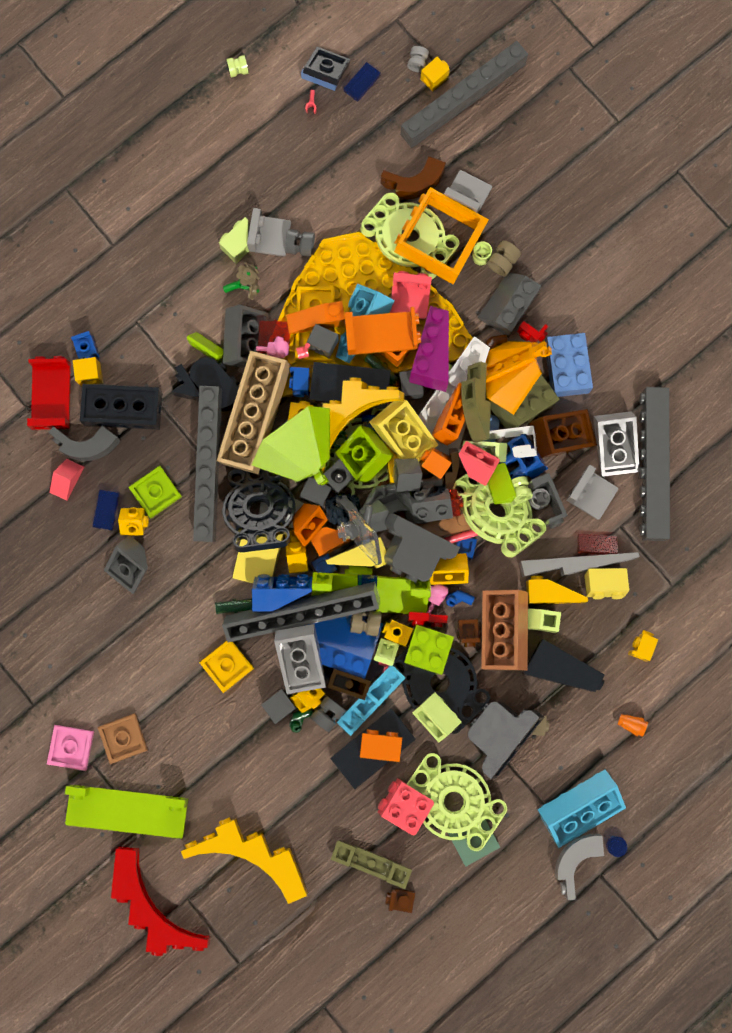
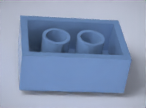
(569, 365)

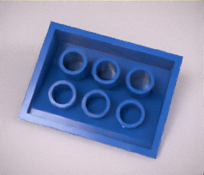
(344, 649)

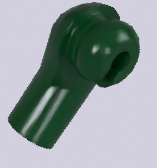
(297, 720)

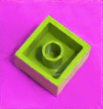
(364, 454)
(428, 649)

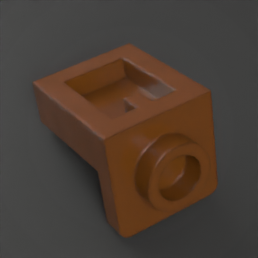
(400, 900)

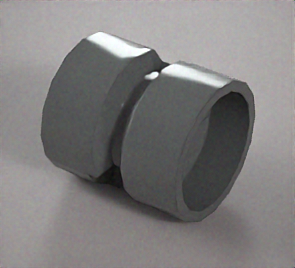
(306, 242)
(322, 719)

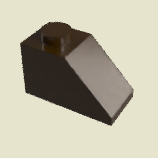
(349, 684)

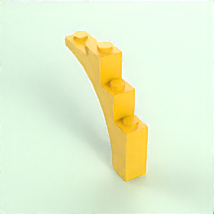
(355, 400)
(279, 867)

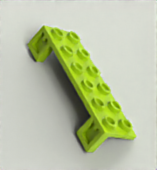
(395, 593)
(126, 811)

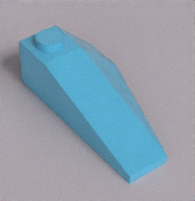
(363, 302)

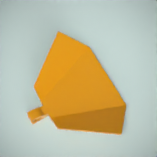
(513, 372)

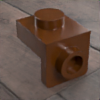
(468, 632)

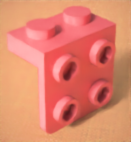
(411, 291)
(405, 807)

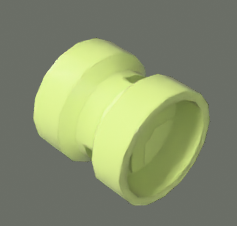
(237, 66)
(484, 250)
(521, 488)

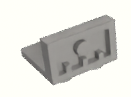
(468, 191)
(267, 234)
(592, 493)

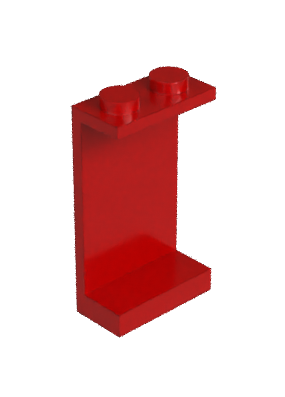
(50, 393)

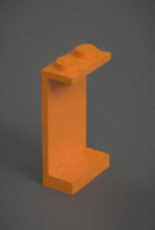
(382, 332)

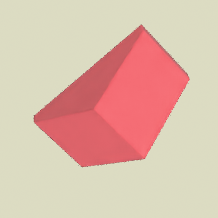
(65, 479)

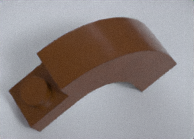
(415, 186)

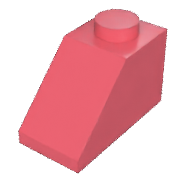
(478, 463)

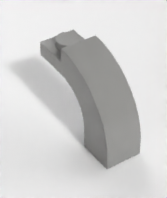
(571, 855)

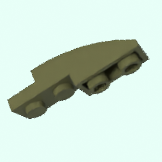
(475, 406)

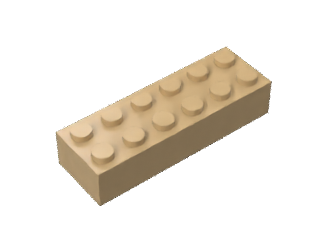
(253, 410)

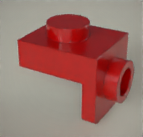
(527, 332)

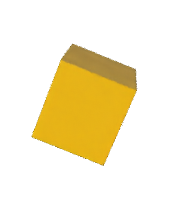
(87, 371)

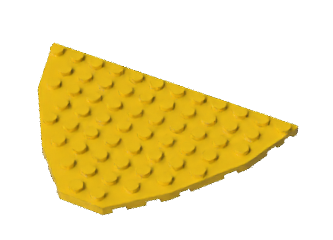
(352, 261)

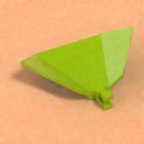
(298, 446)

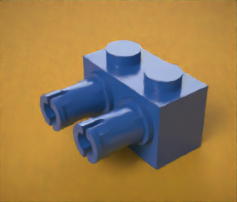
(528, 466)

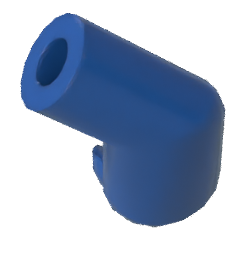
(459, 596)

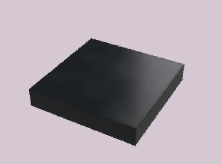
(326, 66)

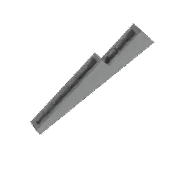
(573, 564)

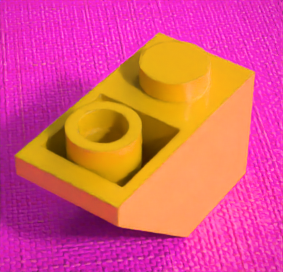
(296, 555)

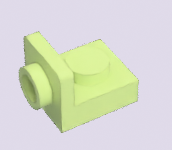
(386, 652)

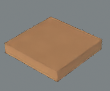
(122, 738)

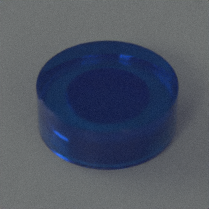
(616, 846)

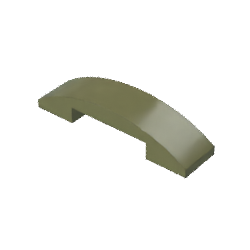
(371, 863)

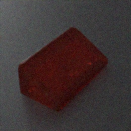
(597, 544)

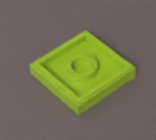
(155, 492)

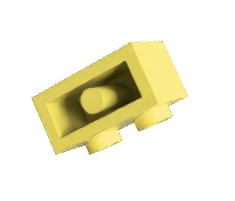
(606, 583)

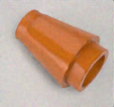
(633, 724)

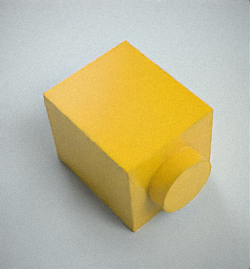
(435, 73)

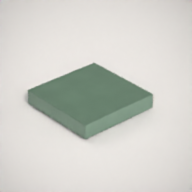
(469, 856)

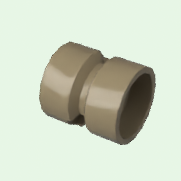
(502, 260)
(372, 623)

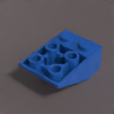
(274, 592)

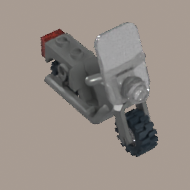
(361, 524)

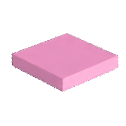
(70, 747)

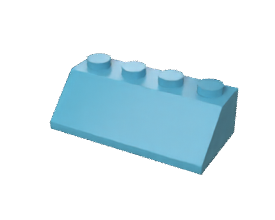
(582, 808)

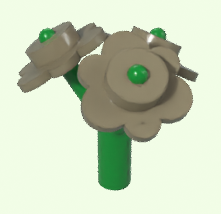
(246, 276)

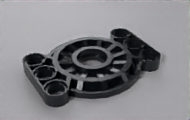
(252, 526)
(457, 693)

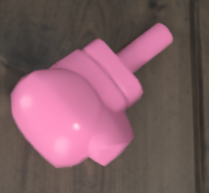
(277, 349)
(438, 594)

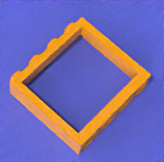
(452, 209)

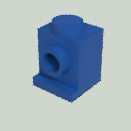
(82, 340)
(299, 381)

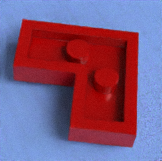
(420, 618)

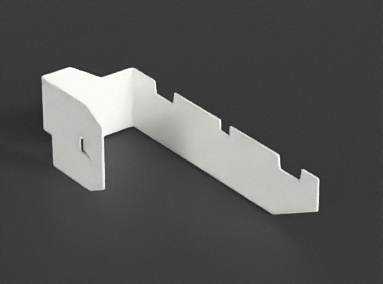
(513, 432)

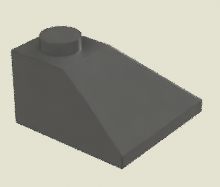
(128, 564)

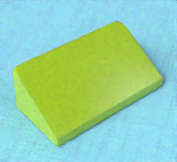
(205, 346)
(501, 485)

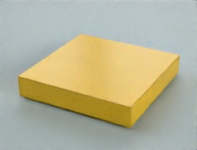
(226, 665)

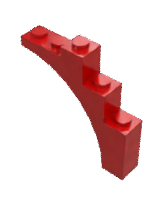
(143, 913)

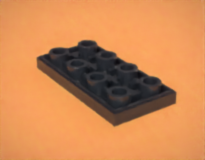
(329, 378)
(359, 769)

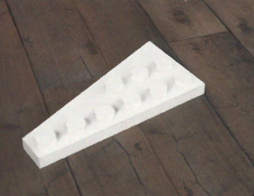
(474, 353)

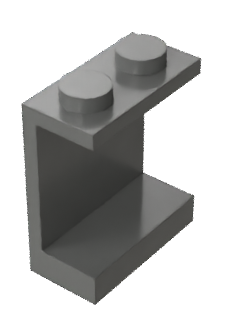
(545, 482)

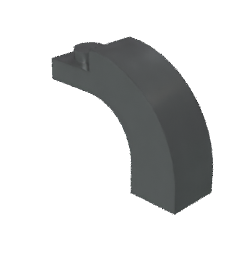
(95, 448)

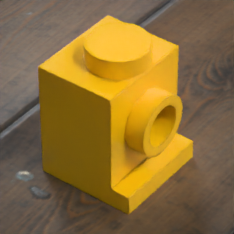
(403, 638)
(644, 646)

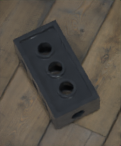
(114, 395)

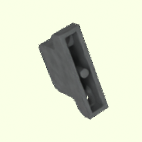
(415, 549)

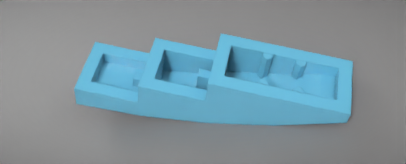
(376, 695)

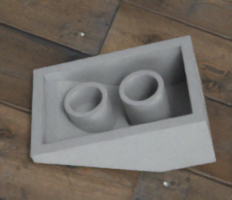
(617, 443)
(300, 658)

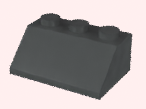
(509, 303)
(241, 334)

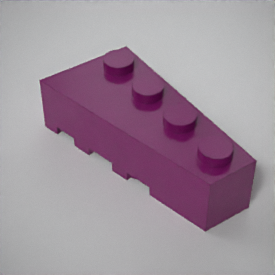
(432, 356)

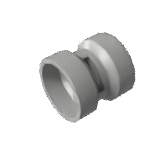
(418, 57)
(539, 499)

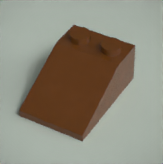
(563, 433)

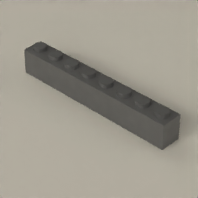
(464, 94)
(206, 463)
(655, 464)
(302, 612)

